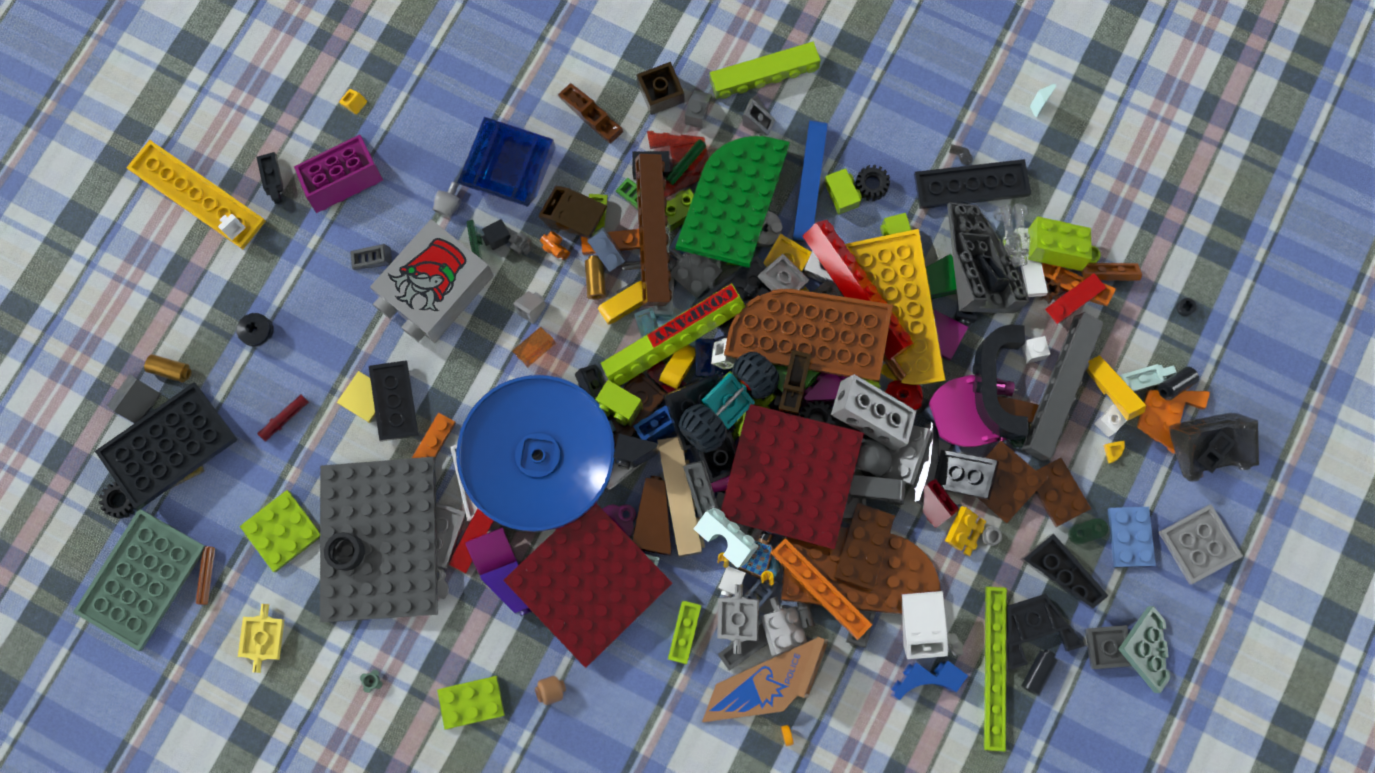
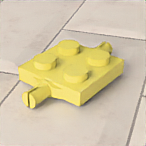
(261, 638)

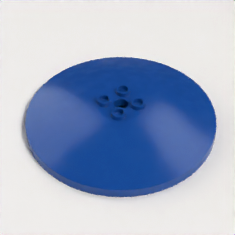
(530, 417)

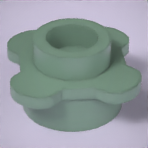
(365, 678)

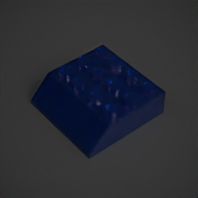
(507, 162)

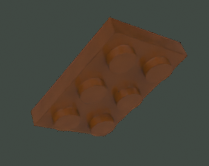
(1060, 493)

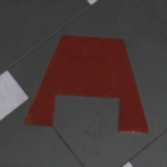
(678, 148)

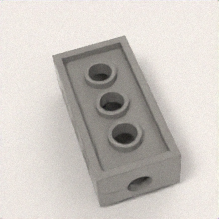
(873, 412)

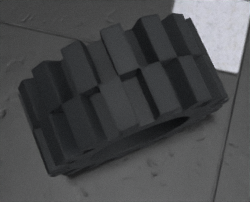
(876, 173)
(821, 408)
(108, 506)

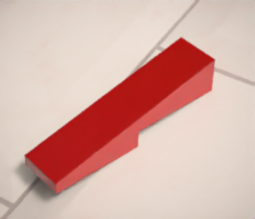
(478, 526)

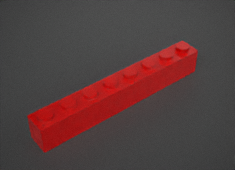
(852, 279)

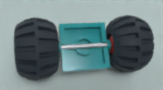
(728, 401)

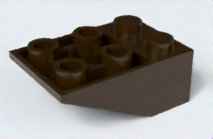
(572, 212)

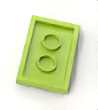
(470, 702)

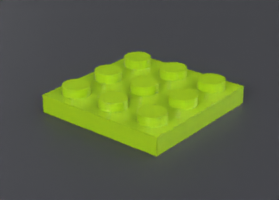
(280, 531)

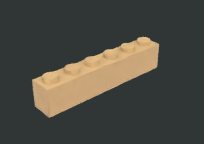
(680, 498)

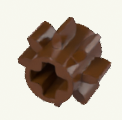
(1056, 291)

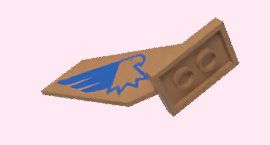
(769, 685)

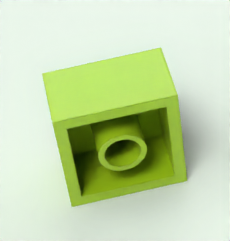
(619, 403)

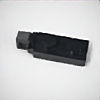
(270, 176)

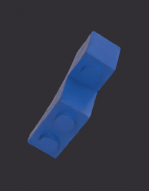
(915, 675)

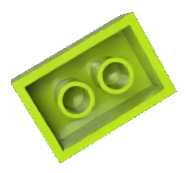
(1060, 243)

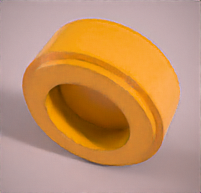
(787, 736)

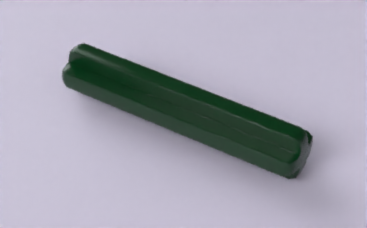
(685, 162)

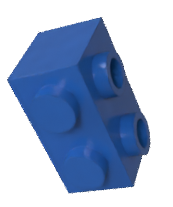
(655, 426)

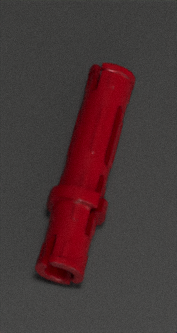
(283, 417)

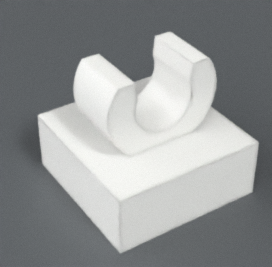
(231, 226)

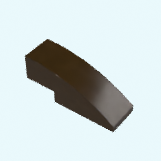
(795, 382)

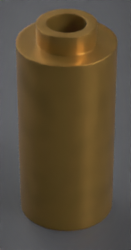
(595, 278)
(167, 368)

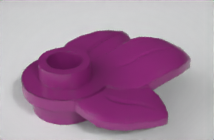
(616, 514)

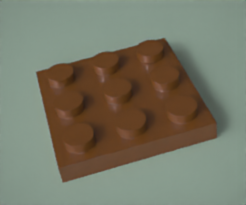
(1013, 483)

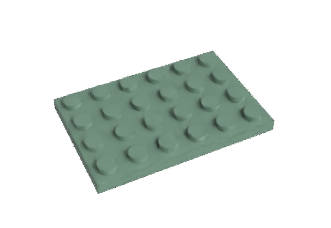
(139, 580)

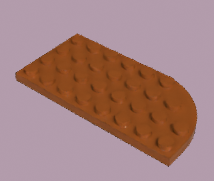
(838, 331)
(902, 571)

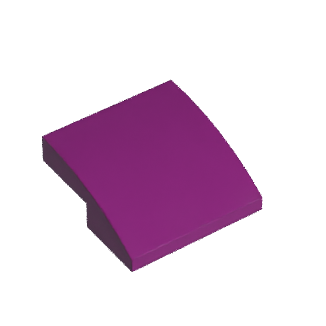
(491, 551)

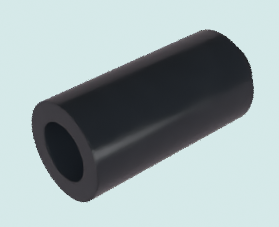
(1178, 383)
(1039, 672)

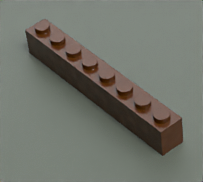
(652, 230)

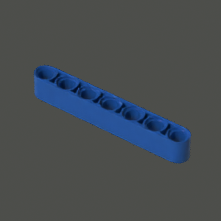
(810, 179)

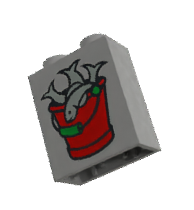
(430, 283)

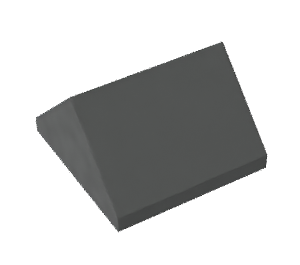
(133, 399)

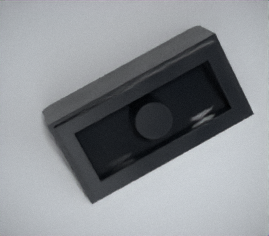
(590, 380)

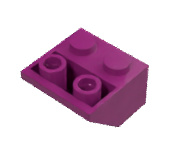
(824, 390)

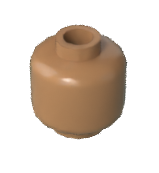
(550, 690)

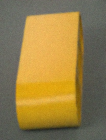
(622, 303)
(678, 367)

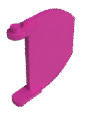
(957, 415)

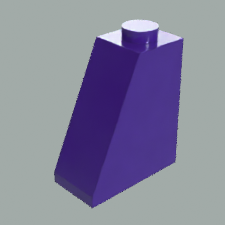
(495, 582)

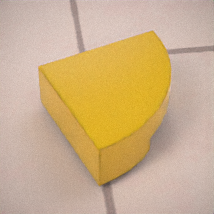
(1114, 450)

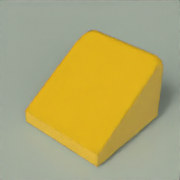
(353, 101)

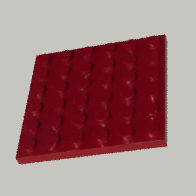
(791, 475)
(588, 583)

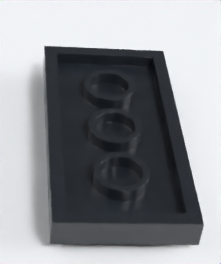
(393, 401)

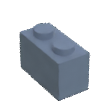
(606, 249)

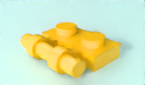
(961, 529)

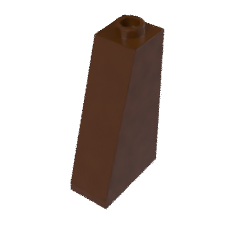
(652, 522)

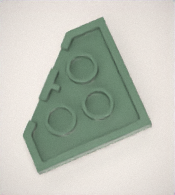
(1148, 650)

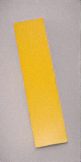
(1119, 392)

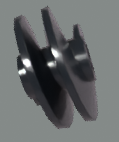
(254, 321)

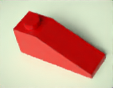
(1075, 298)

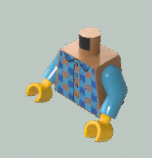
(762, 562)

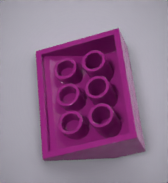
(338, 173)

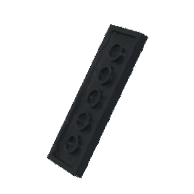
(972, 183)

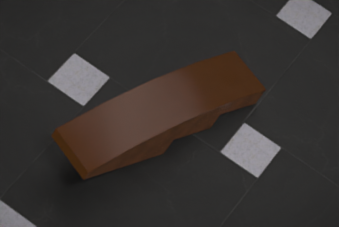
(590, 113)

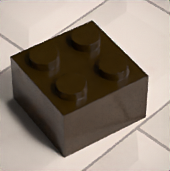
(660, 88)

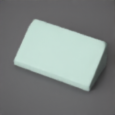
(1041, 99)

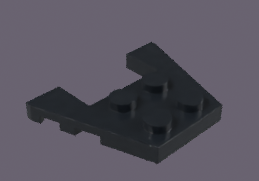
(1033, 620)

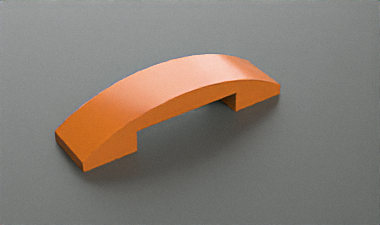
(1070, 280)

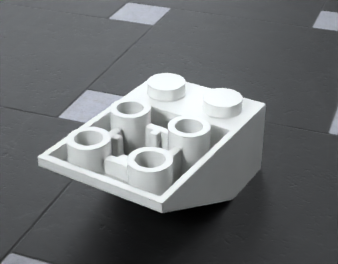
(924, 625)

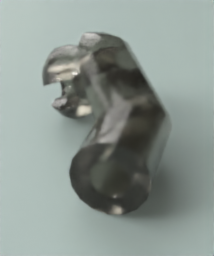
(963, 154)

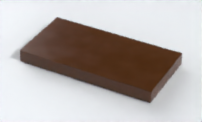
(651, 399)

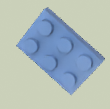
(1131, 537)

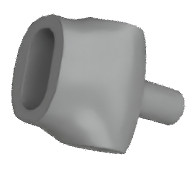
(446, 202)

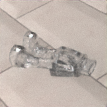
(1017, 243)

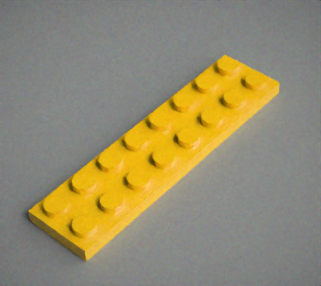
(193, 192)

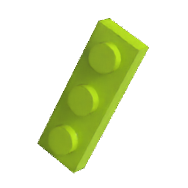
(684, 632)

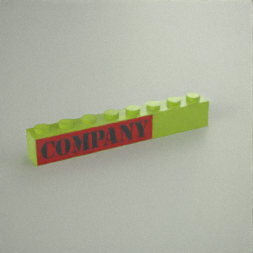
(673, 335)

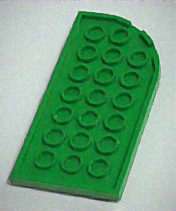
(733, 199)

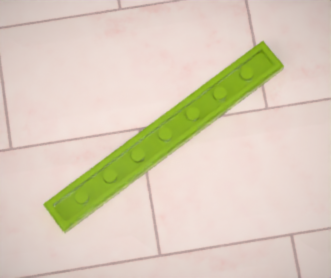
(995, 669)

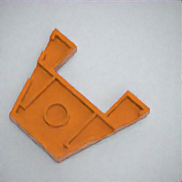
(1163, 413)

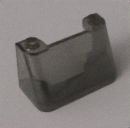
(1193, 435)

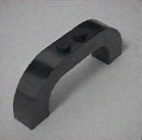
(985, 384)

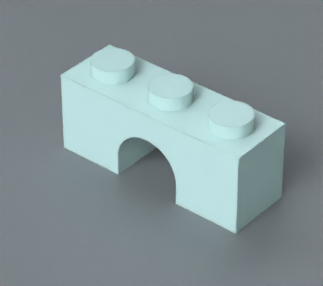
(740, 546)

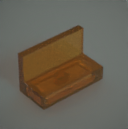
(534, 347)

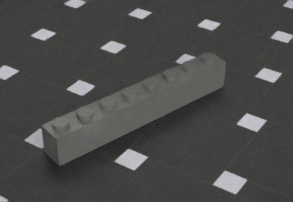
(1062, 387)

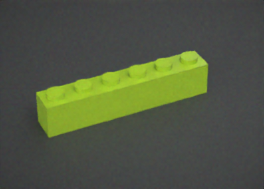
(765, 70)

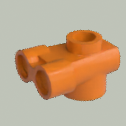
(552, 245)

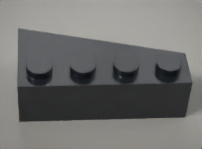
(1063, 569)

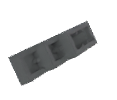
(928, 465)

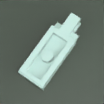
(1147, 376)

